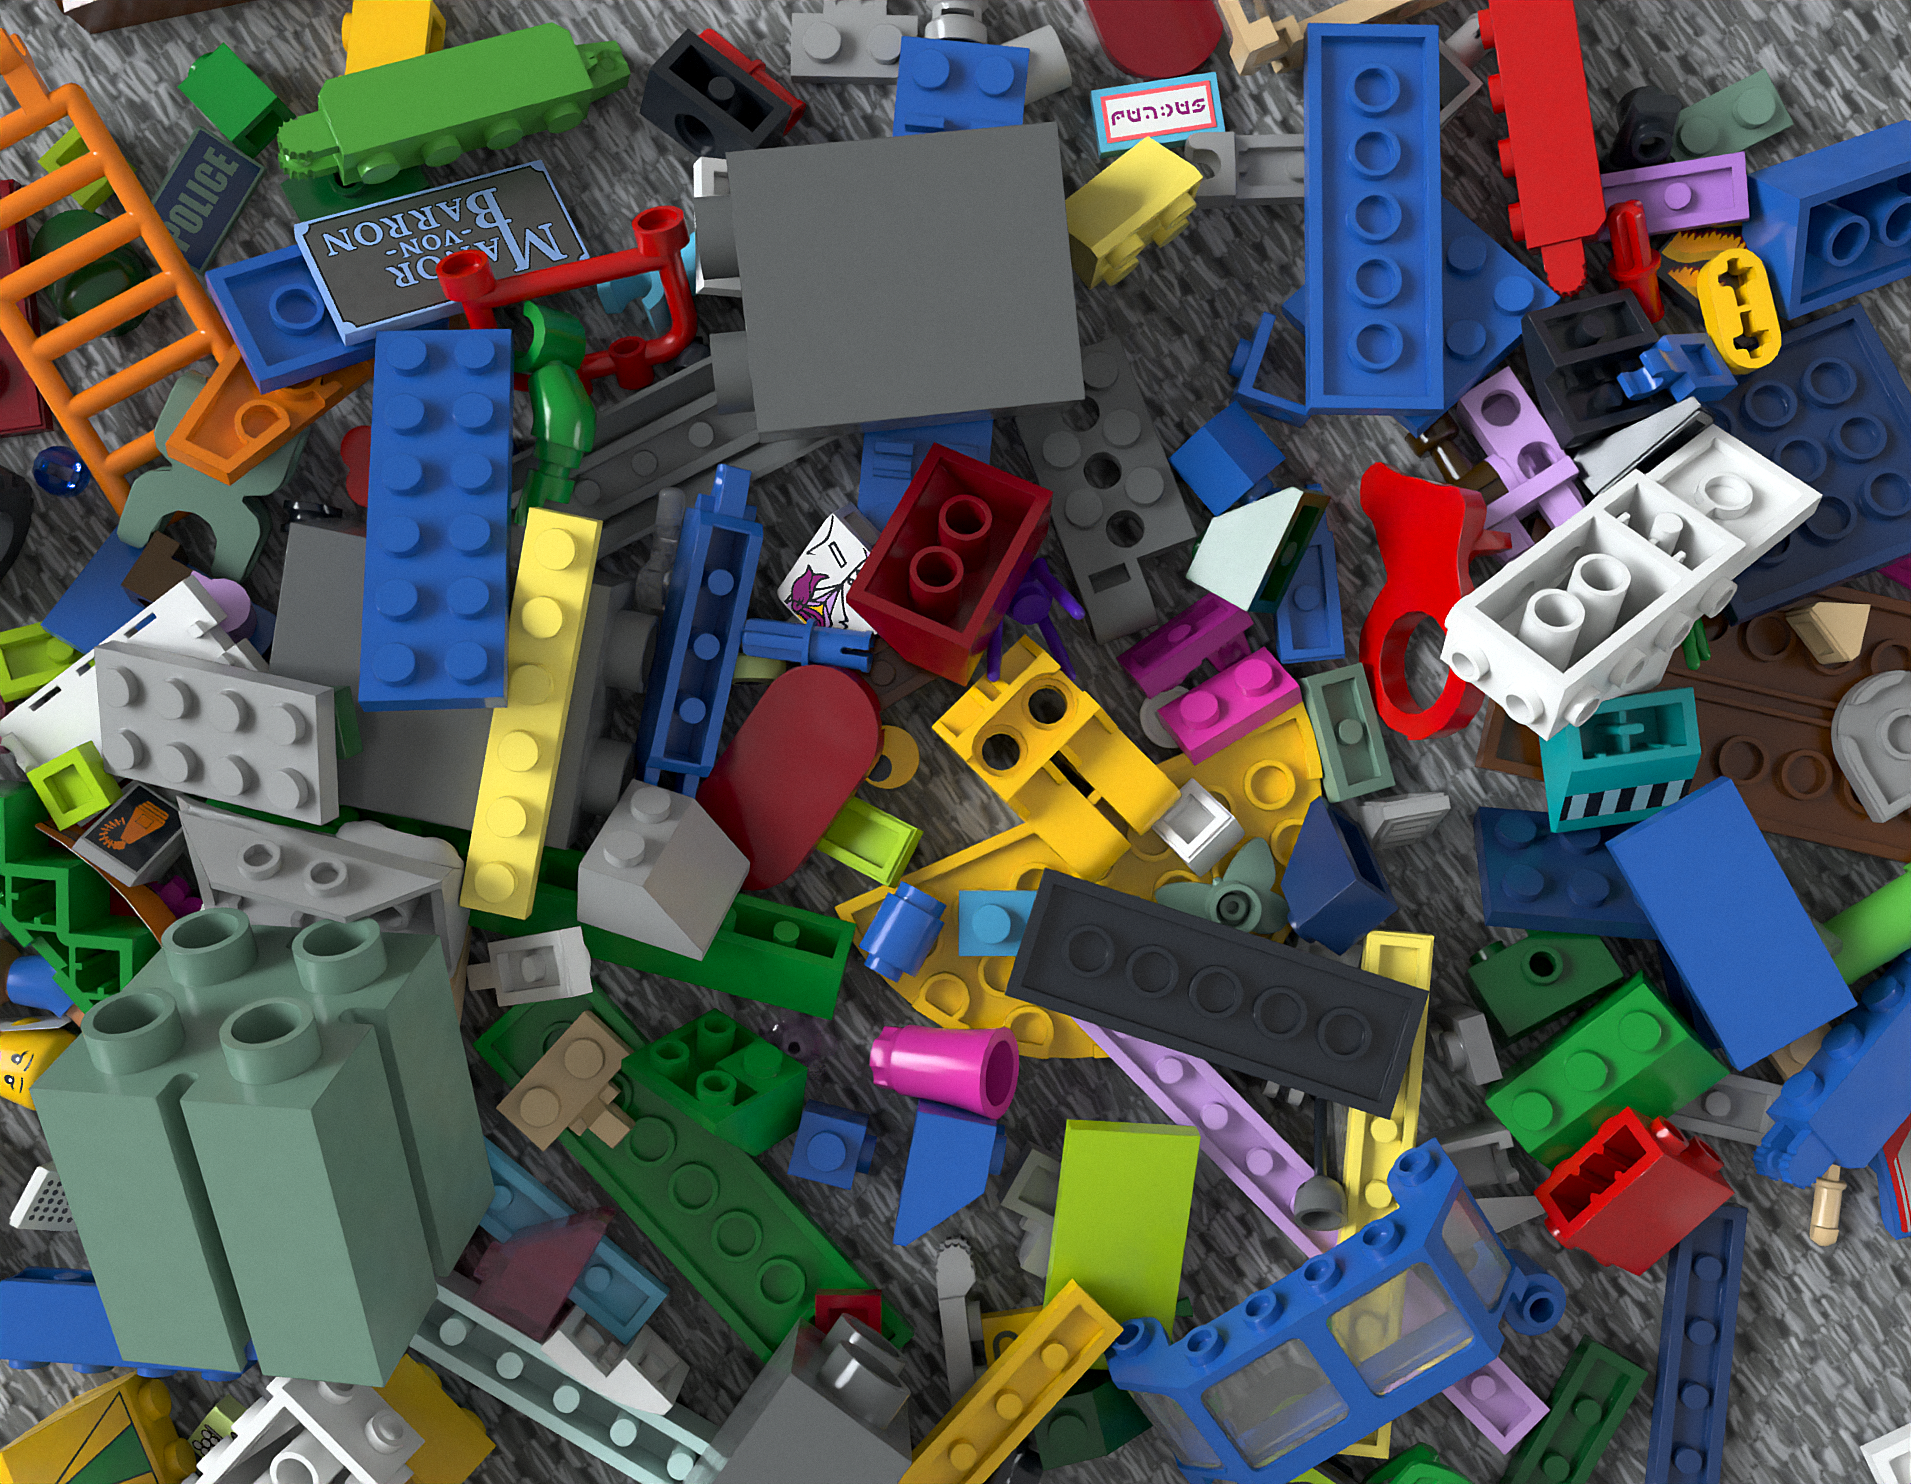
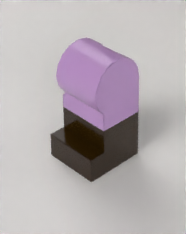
(164, 566)

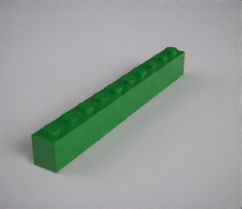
(757, 954)

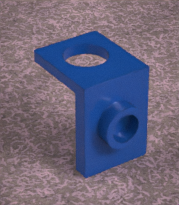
(1245, 367)

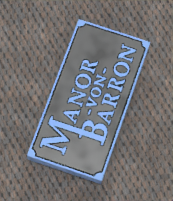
(382, 257)

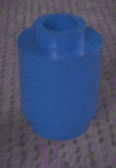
(902, 932)
(1542, 1301)

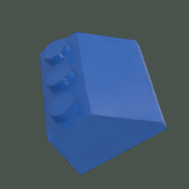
(1833, 220)

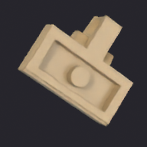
(572, 1087)

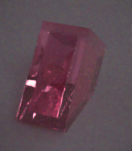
(538, 1268)

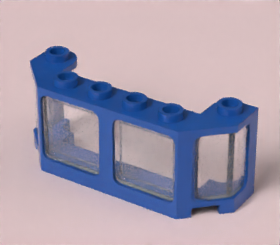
(1333, 1342)

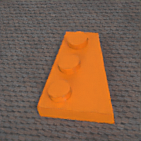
(237, 427)

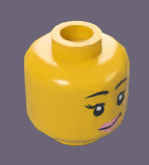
(27, 1056)

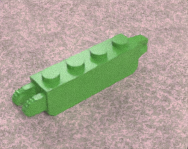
(450, 104)

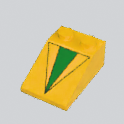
(103, 1437)

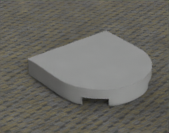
(1875, 742)

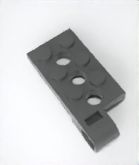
(1102, 573)

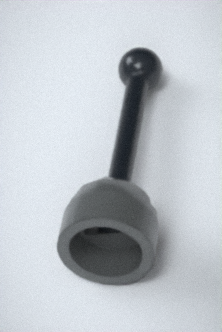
(1320, 1201)

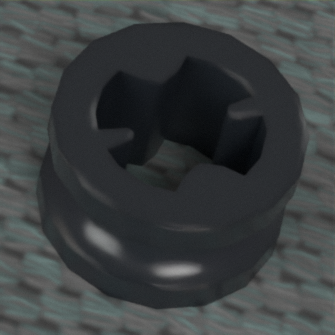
(307, 511)

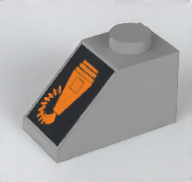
(137, 835)

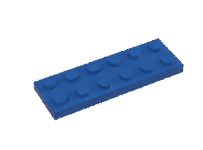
(1372, 220)
(438, 522)

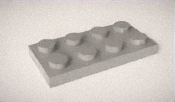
(218, 731)

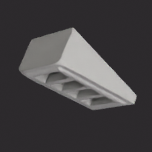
(1402, 818)

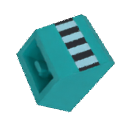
(1623, 760)

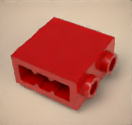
(1633, 1191)

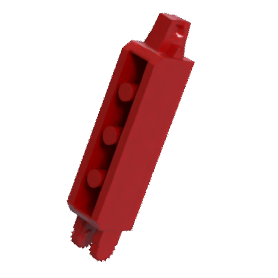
(1549, 134)

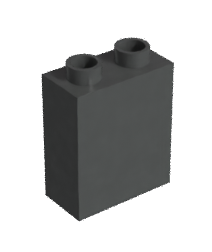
(895, 282)
(433, 760)
(817, 1414)

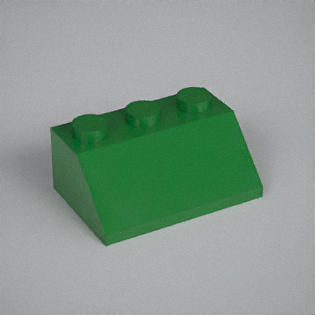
(1611, 1056)

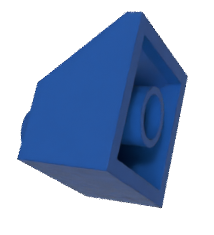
(945, 1166)

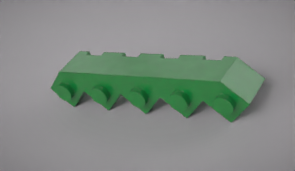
(64, 906)

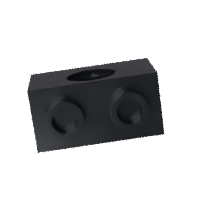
(711, 101)

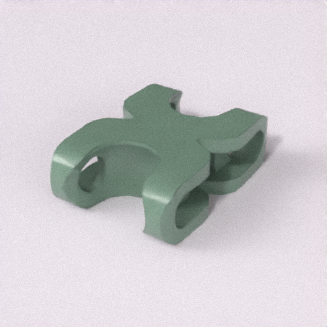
(232, 511)

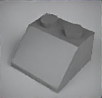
(660, 872)

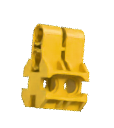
(1081, 739)

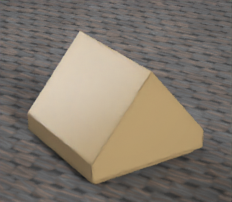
(1830, 629)

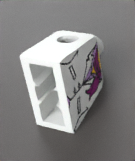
(827, 571)

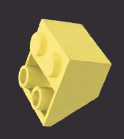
(1127, 208)

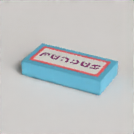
(1157, 109)

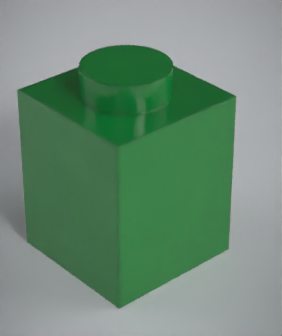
(235, 100)

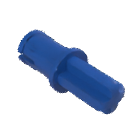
(808, 643)

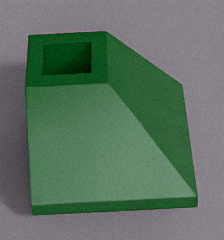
(725, 1080)

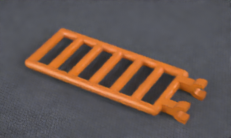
(38, 111)

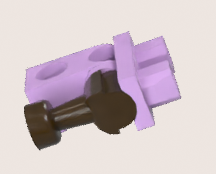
(1523, 462)

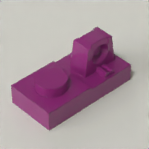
(1205, 630)

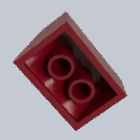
(951, 561)

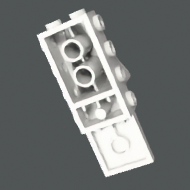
(1622, 582)
(313, 1437)

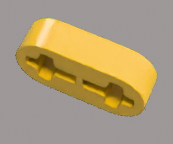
(1744, 311)

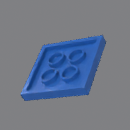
(1482, 308)

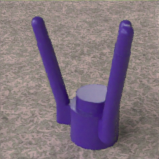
(1032, 606)

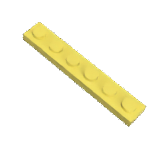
(529, 733)

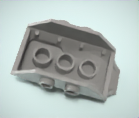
(309, 875)

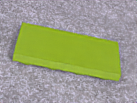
(1123, 1216)

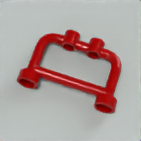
(659, 236)

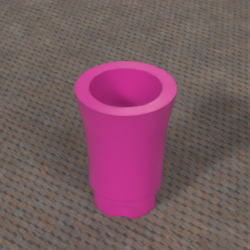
(949, 1066)

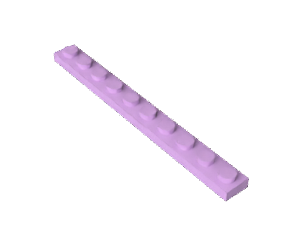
(1270, 1175)

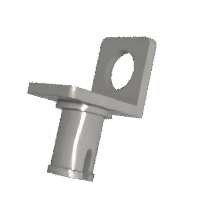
(1456, 60)

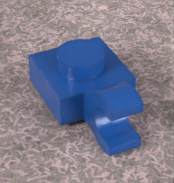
(1682, 365)

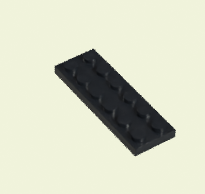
(1217, 993)

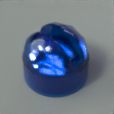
(64, 457)

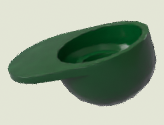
(95, 281)

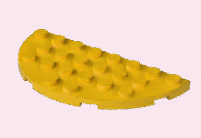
(1259, 779)

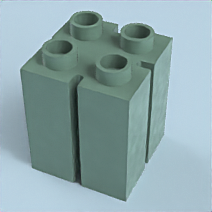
(271, 1146)

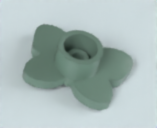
(1239, 898)

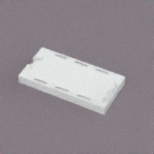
(184, 626)

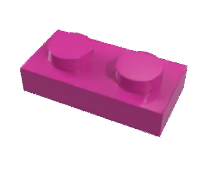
(1229, 705)

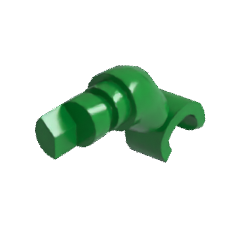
(560, 406)

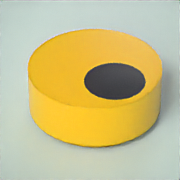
(898, 760)

